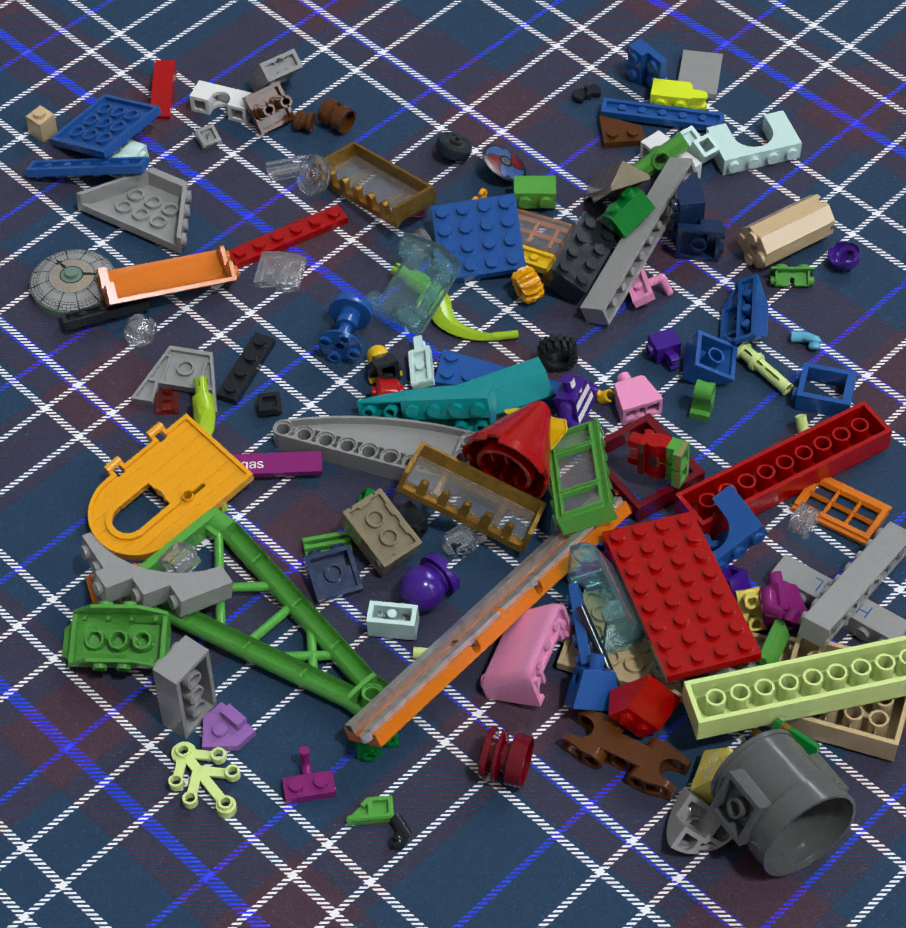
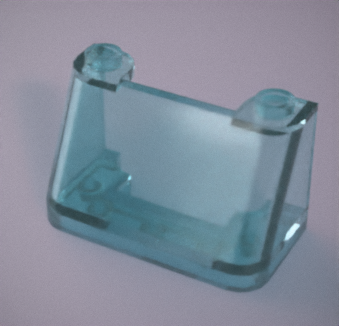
(417, 284)
(596, 573)

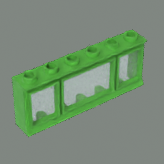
(581, 480)

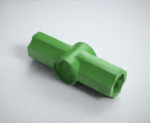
(672, 148)

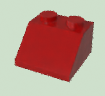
(642, 705)

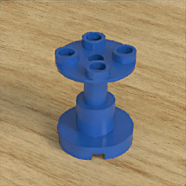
(349, 314)

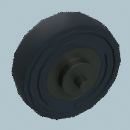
(453, 146)

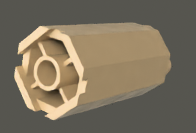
(786, 231)

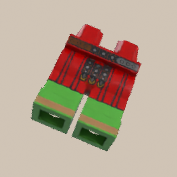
(660, 456)

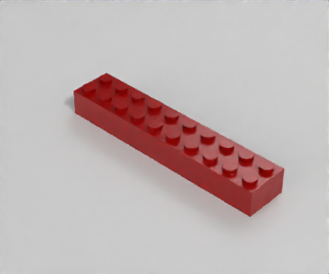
(789, 466)

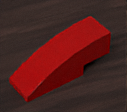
(164, 87)

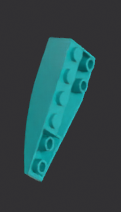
(453, 405)

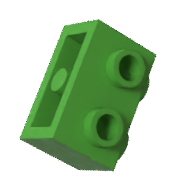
(535, 192)

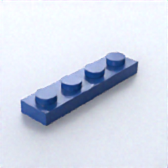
(581, 637)

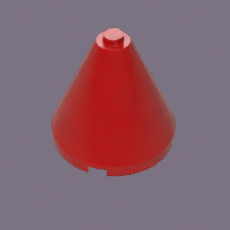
(515, 449)

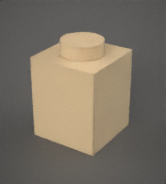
(41, 124)

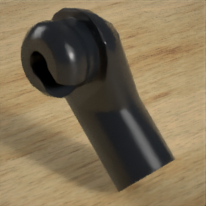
(402, 834)

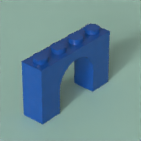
(744, 527)

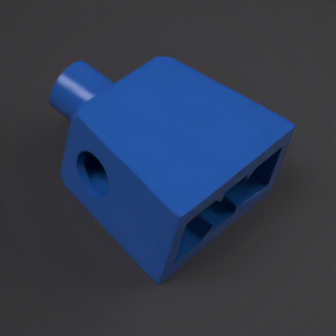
(591, 685)

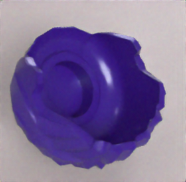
(844, 255)

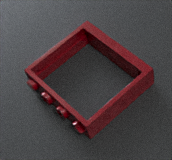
(661, 498)

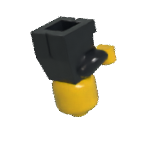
(382, 364)

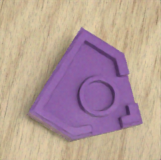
(226, 729)

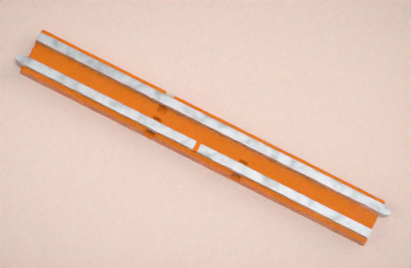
(471, 635)

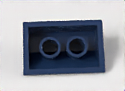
(687, 205)

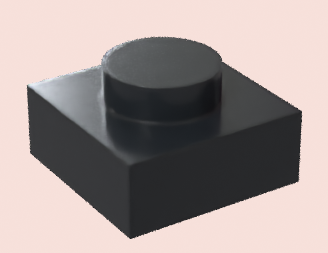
(269, 404)

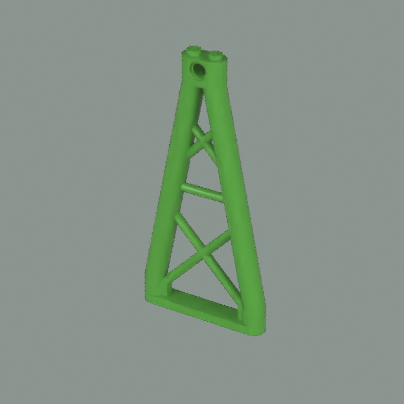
(249, 647)

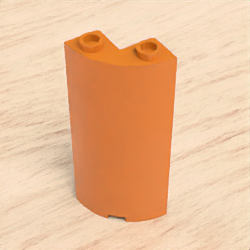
(166, 276)

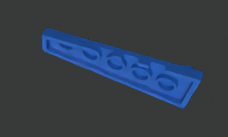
(460, 368)

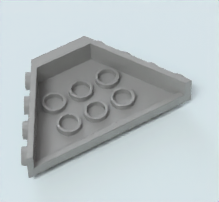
(144, 204)

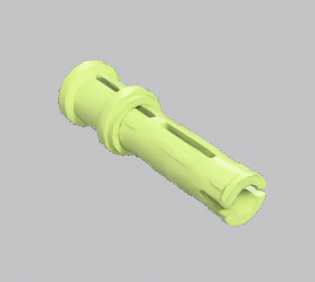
(757, 362)

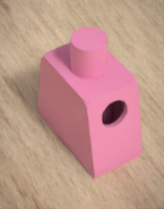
(635, 398)

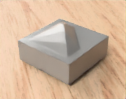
(207, 136)

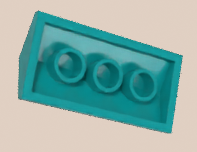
(517, 384)

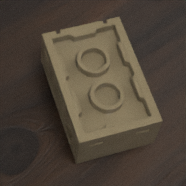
(380, 532)

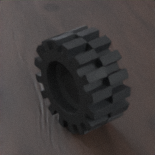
(566, 358)

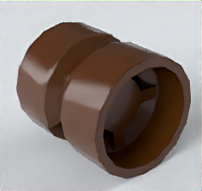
(336, 115)

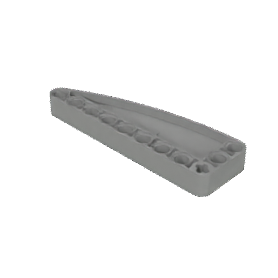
(368, 442)

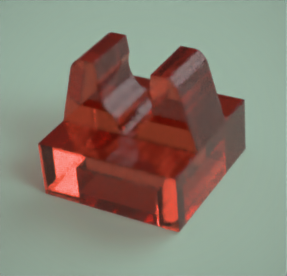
(167, 402)

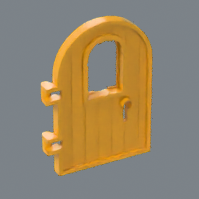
(175, 471)

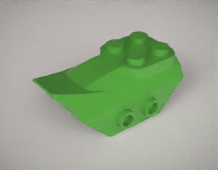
(116, 636)

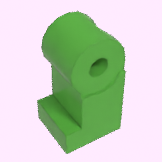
(703, 400)

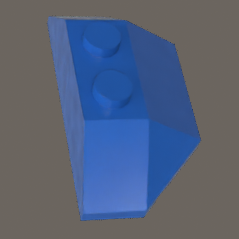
(745, 312)

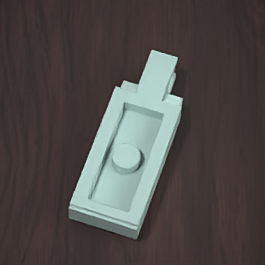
(421, 364)

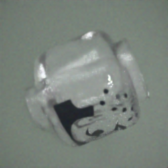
(460, 541)

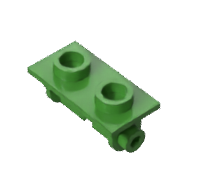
(781, 275)

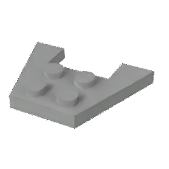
(177, 370)

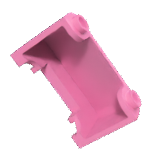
(524, 653)

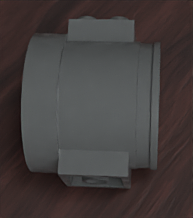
(781, 802)

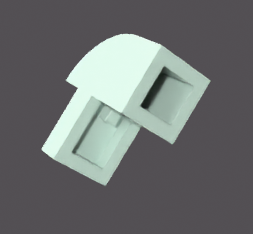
(702, 147)

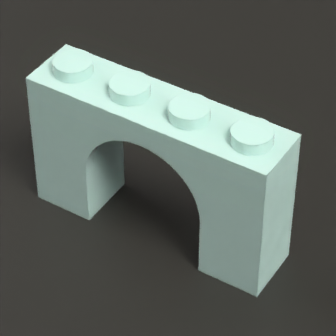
(736, 157)

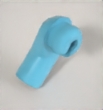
(806, 337)

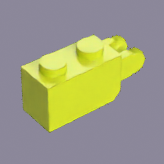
(677, 94)

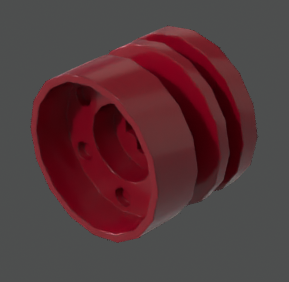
(501, 756)

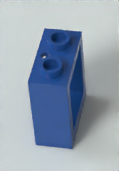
(822, 404)

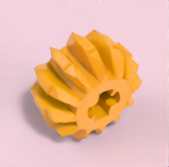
(527, 284)

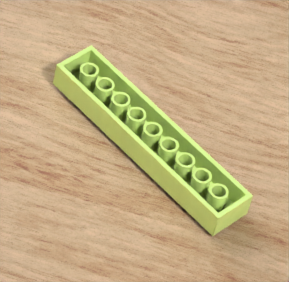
(796, 688)

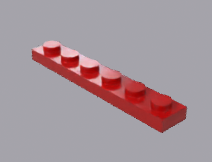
(288, 236)

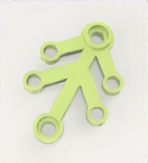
(202, 775)

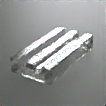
(284, 168)

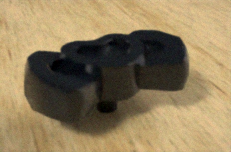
(586, 93)

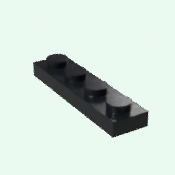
(100, 312)
(245, 369)

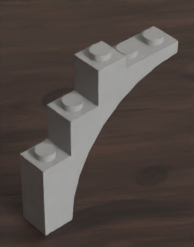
(148, 587)

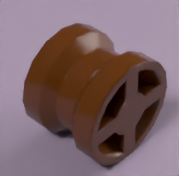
(305, 121)

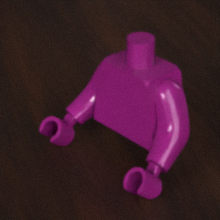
(781, 602)

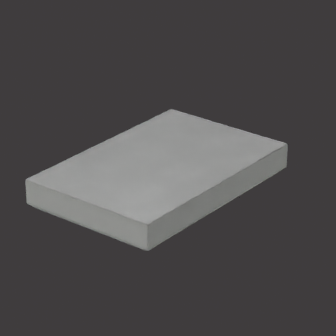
(701, 70)

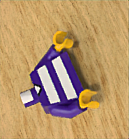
(577, 397)

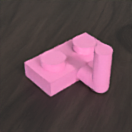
(642, 291)

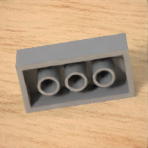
(184, 686)

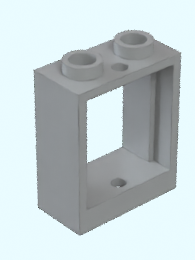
(270, 71)

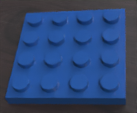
(105, 126)
(481, 235)

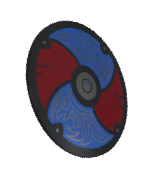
(503, 162)

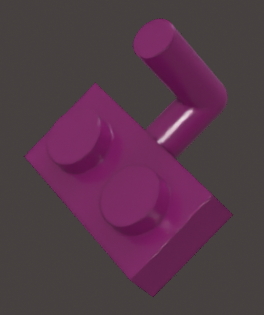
(308, 785)

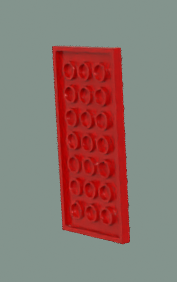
(680, 596)

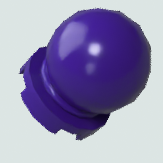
(428, 583)

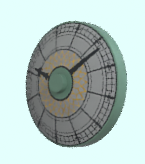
(67, 281)

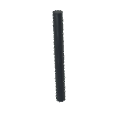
(593, 636)

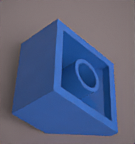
(709, 359)

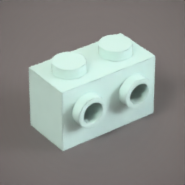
(392, 620)

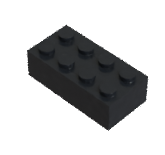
(579, 258)

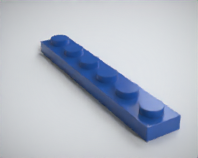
(660, 114)
(91, 166)

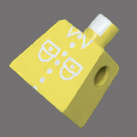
(706, 770)

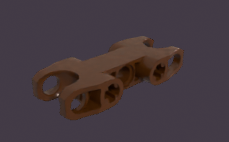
(640, 761)

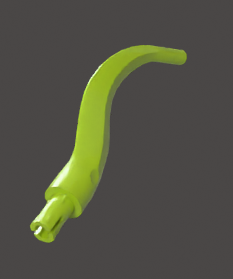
(446, 320)
(204, 411)

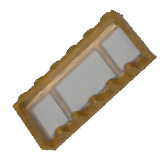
(378, 184)
(471, 497)

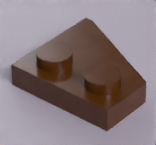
(619, 133)

